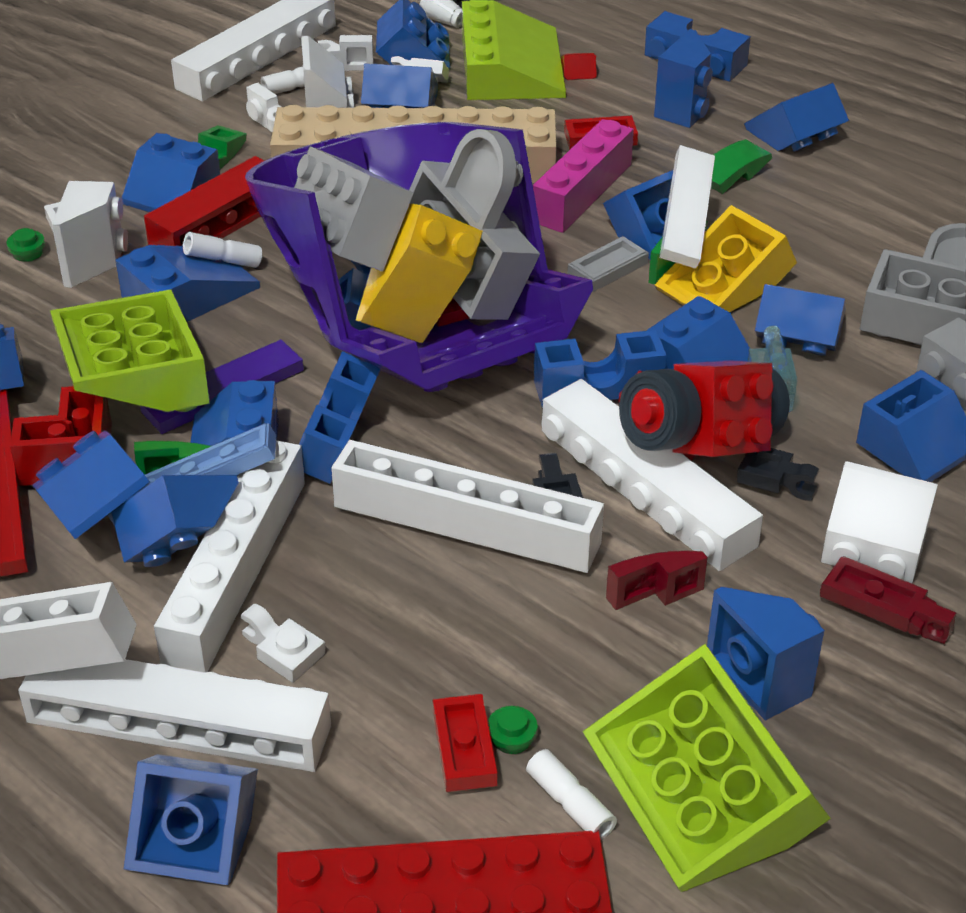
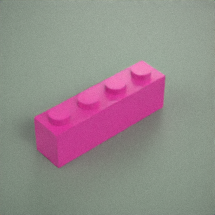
(583, 174)

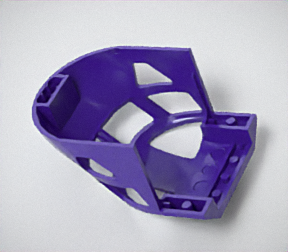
(449, 352)

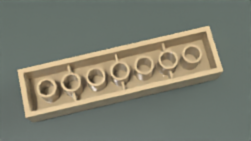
(304, 126)

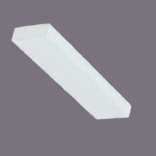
(687, 207)

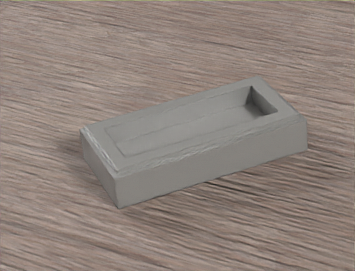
(609, 262)

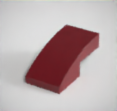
(665, 574)

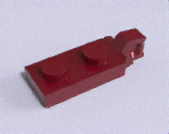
(887, 600)

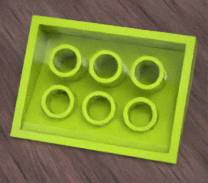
(509, 54)
(133, 351)
(703, 773)

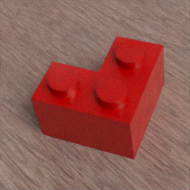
(45, 438)

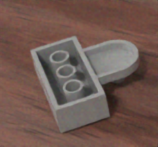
(475, 192)
(918, 293)

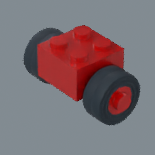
(705, 408)

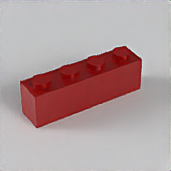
(209, 209)

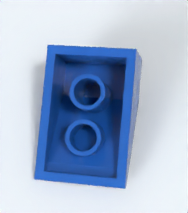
(195, 281)

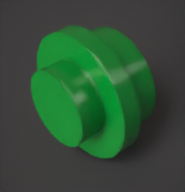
(26, 244)
(512, 729)

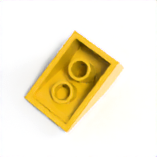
(734, 263)
(420, 275)

